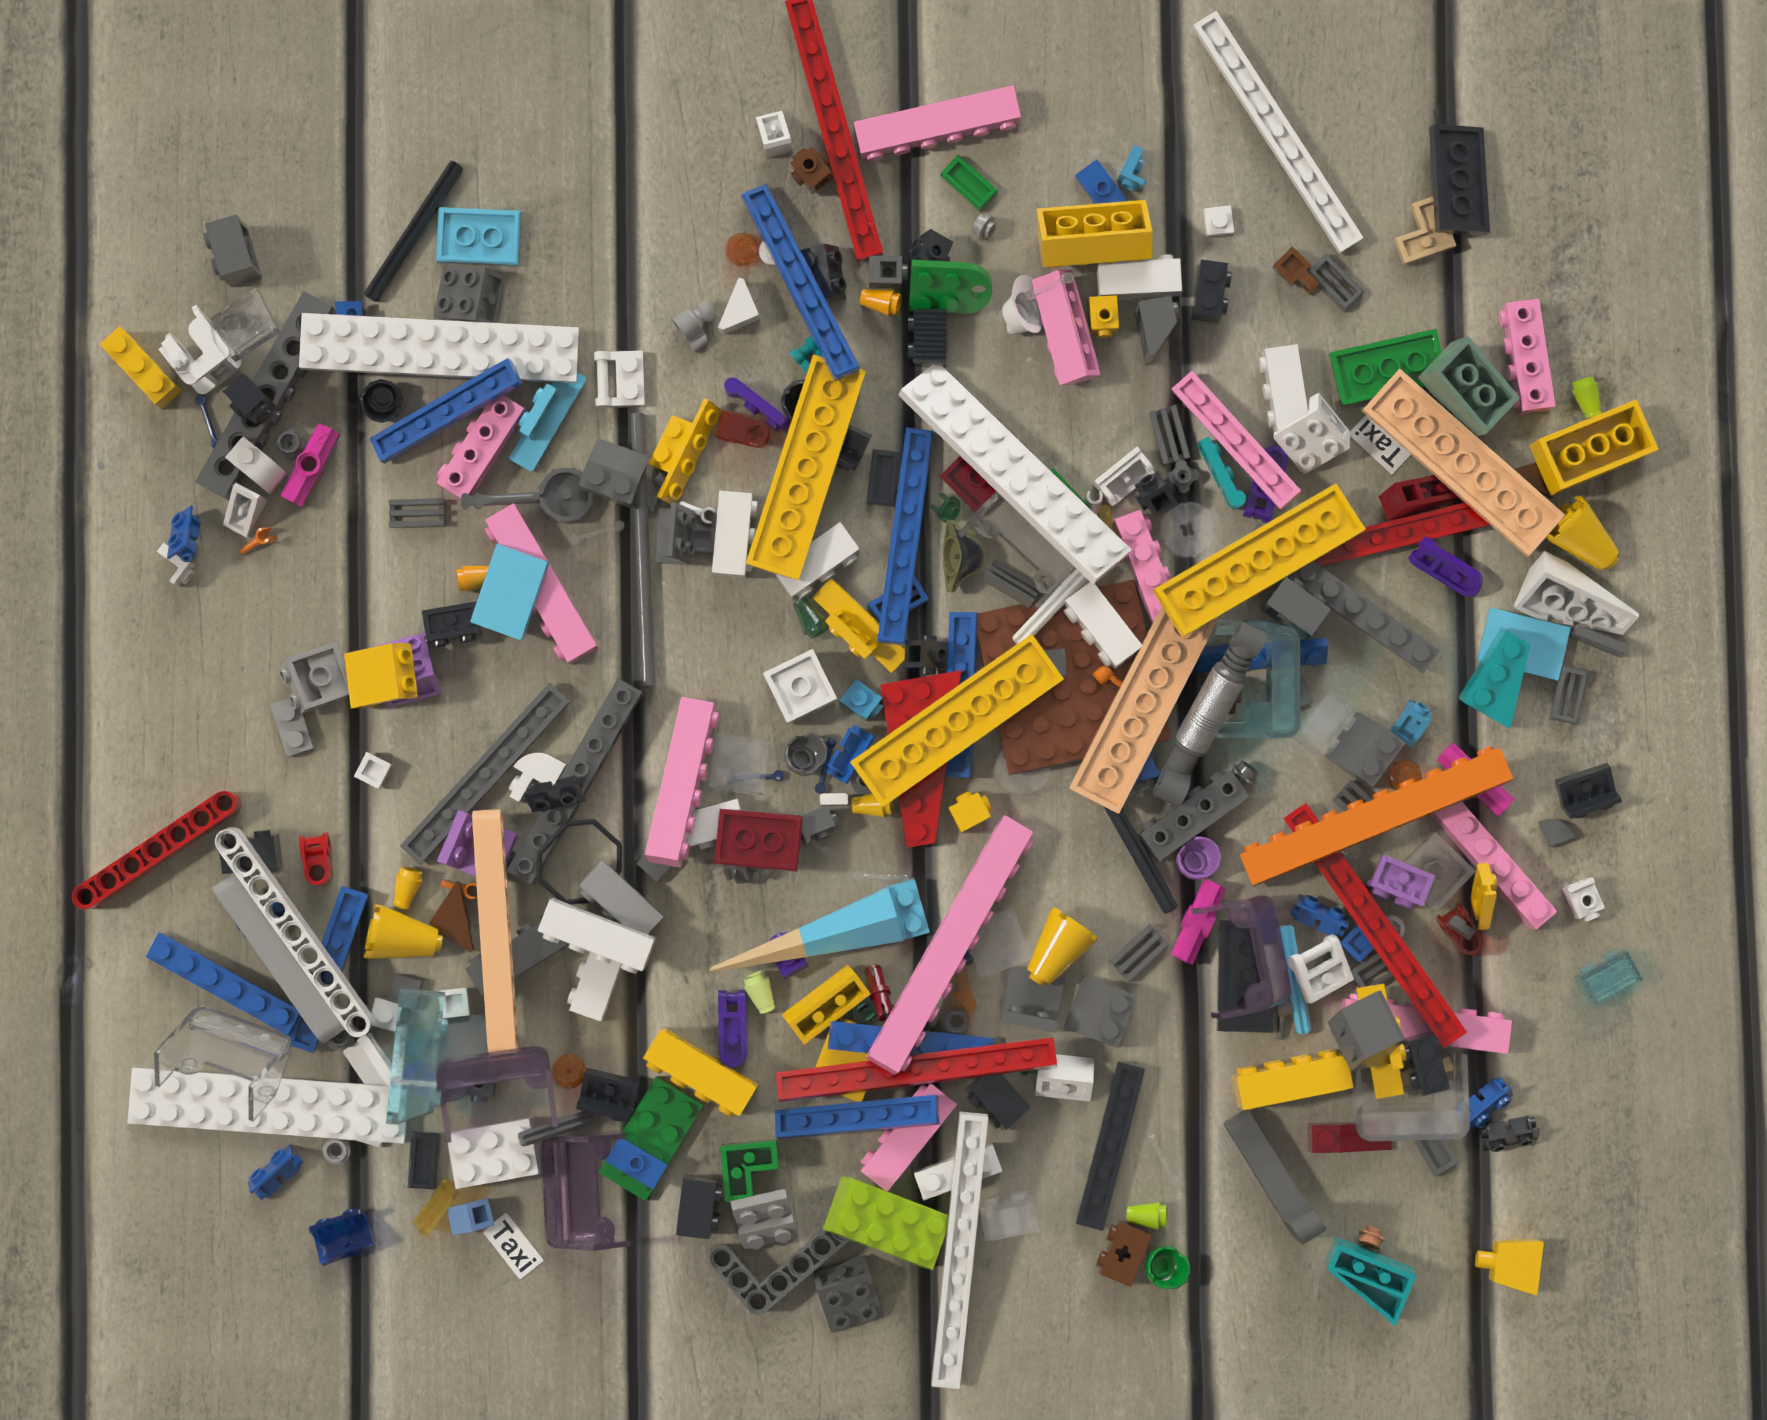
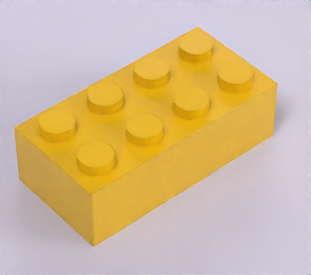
(1094, 233)
(1593, 447)
(700, 1071)
(1292, 1080)

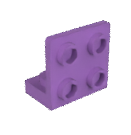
(426, 680)
(459, 844)
(1400, 881)

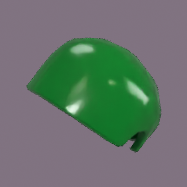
(1167, 1268)

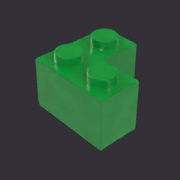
(739, 1162)

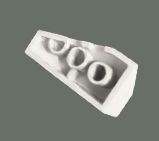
(1566, 594)

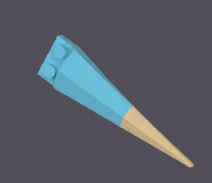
(875, 920)

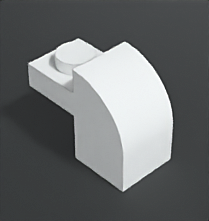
(256, 465)
(538, 767)

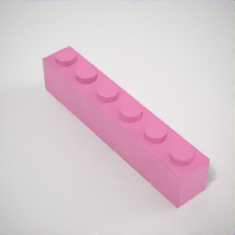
(937, 123)
(553, 602)
(681, 782)
(1483, 848)
(1483, 1034)

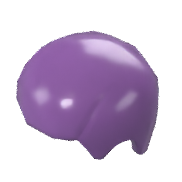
(1198, 858)

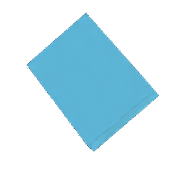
(478, 236)
(509, 592)
(1545, 638)

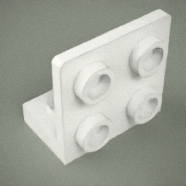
(1314, 436)

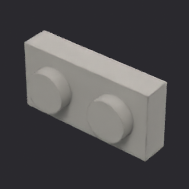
(292, 728)

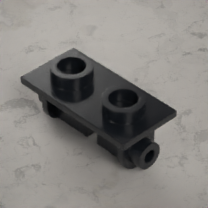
(545, 796)
(1520, 1133)

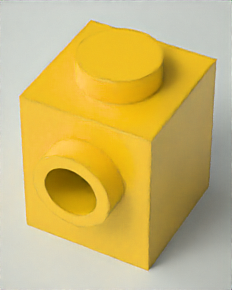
(1103, 316)
(970, 810)

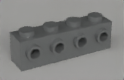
(1193, 815)

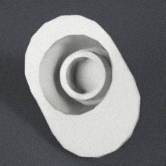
(1019, 312)

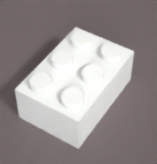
(492, 1153)

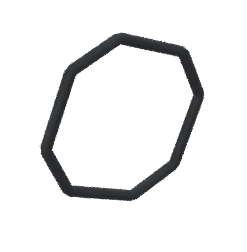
(554, 837)

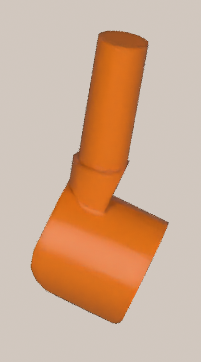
(261, 538)
(1104, 674)
(447, 884)

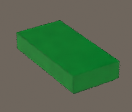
(968, 183)

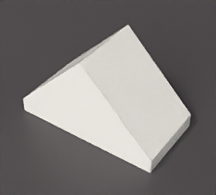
(774, 134)
(739, 310)
(243, 510)

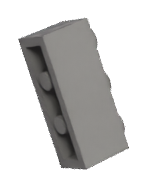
(619, 899)

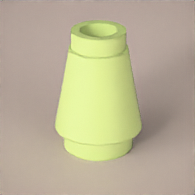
(759, 990)

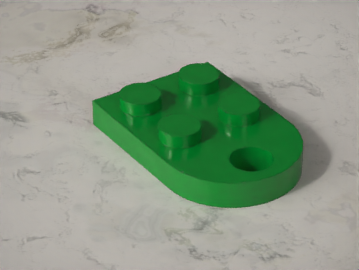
(948, 286)

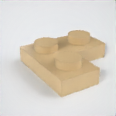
(1424, 241)

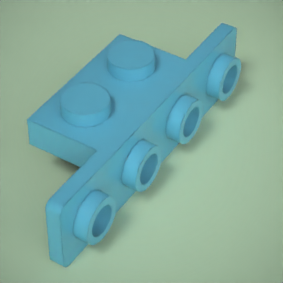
(544, 421)

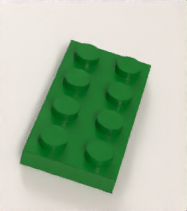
(1367, 368)
(656, 1128)

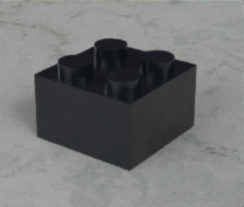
(697, 1207)

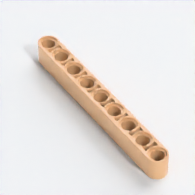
(495, 930)

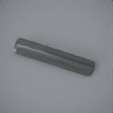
(547, 1131)

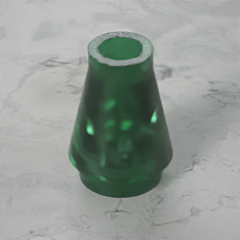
(810, 618)

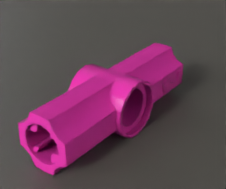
(302, 482)
(1495, 800)
(1197, 926)

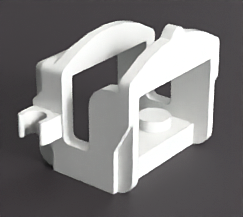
(210, 368)

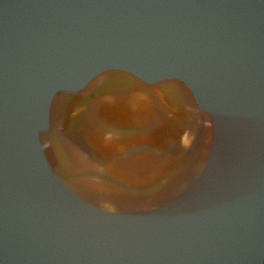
(738, 257)
(1401, 768)
(571, 1062)

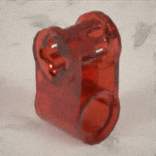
(737, 429)
(1455, 938)

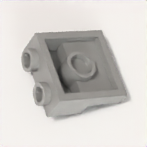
(315, 677)
(764, 1219)

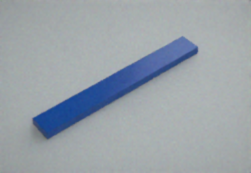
(800, 282)
(905, 537)

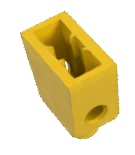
(1514, 1263)

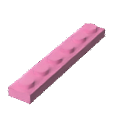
(1236, 440)

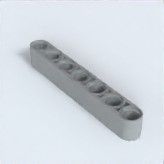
(278, 958)

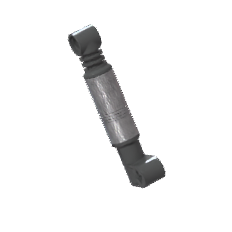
(1208, 713)

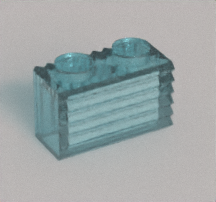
(1607, 977)

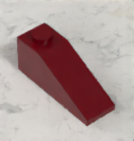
(1415, 497)
(1340, 1138)

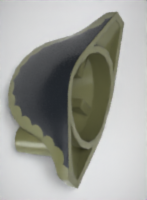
(961, 556)

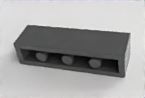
(527, 952)

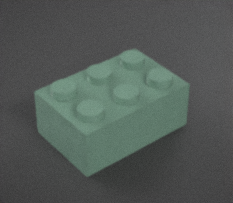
(1469, 386)

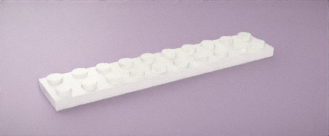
(436, 347)
(1015, 473)
(298, 1108)

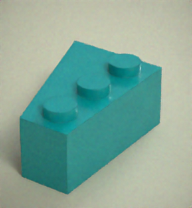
(1498, 678)
(1372, 1276)

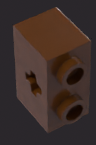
(1136, 1244)

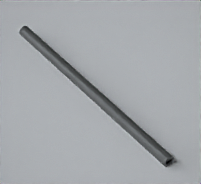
(643, 561)

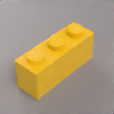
(140, 367)
(826, 1004)

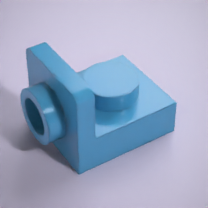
(1133, 164)
(862, 700)
(1412, 722)

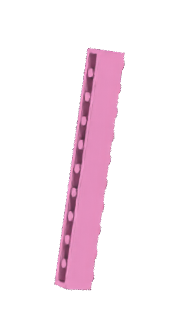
(949, 945)

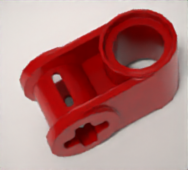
(317, 856)

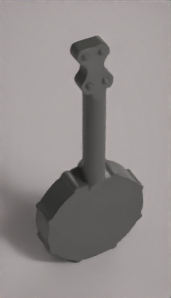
(556, 495)

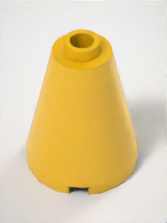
(1584, 535)
(399, 936)
(1058, 947)

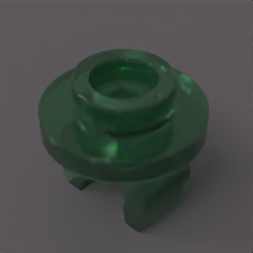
(949, 509)
(865, 1012)

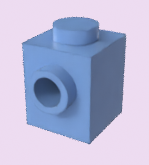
(470, 1216)

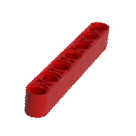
(143, 853)

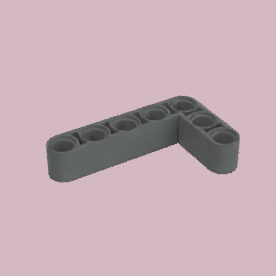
(1297, 1216)
(785, 1269)

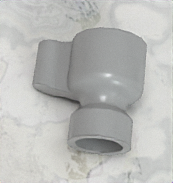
(691, 324)

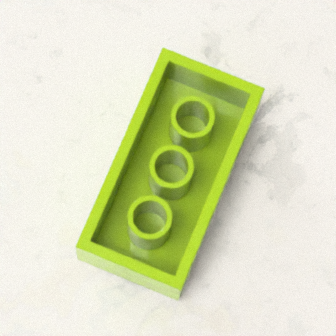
(886, 1222)

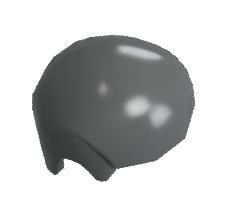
(805, 754)

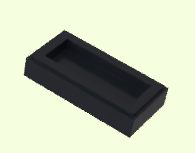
(883, 478)
(423, 1160)

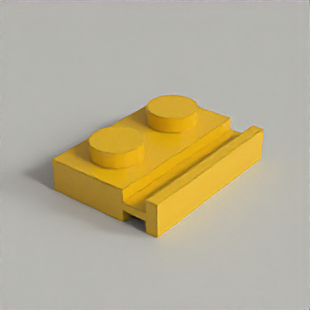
(1483, 895)

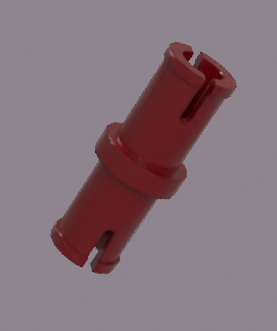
(879, 992)

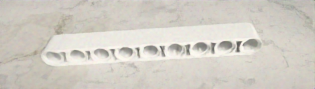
(293, 917)

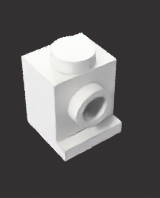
(1574, 895)

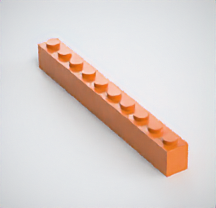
(1377, 816)

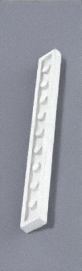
(1277, 132)
(959, 1250)

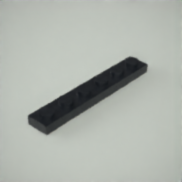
(1110, 1146)

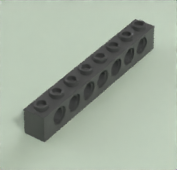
(278, 357)
(585, 764)

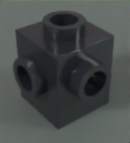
(931, 247)
(1156, 494)
(926, 655)

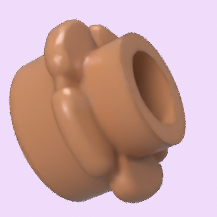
(1371, 1237)

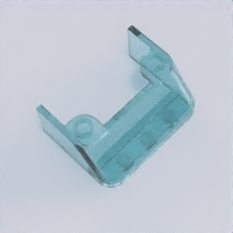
(1281, 711)
(416, 1055)

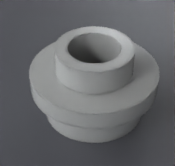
(984, 227)
(330, 1156)

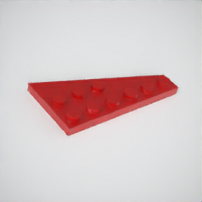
(921, 802)

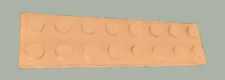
(1463, 463)
(1139, 712)

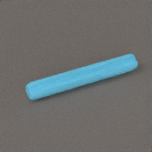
(1300, 1007)

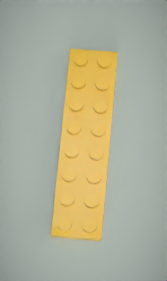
(804, 471)
(1259, 560)
(957, 720)

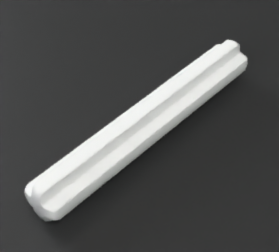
(1051, 606)

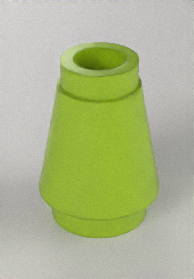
(1587, 395)
(1148, 1215)

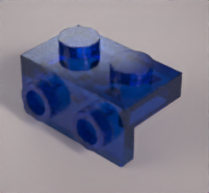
(342, 1236)

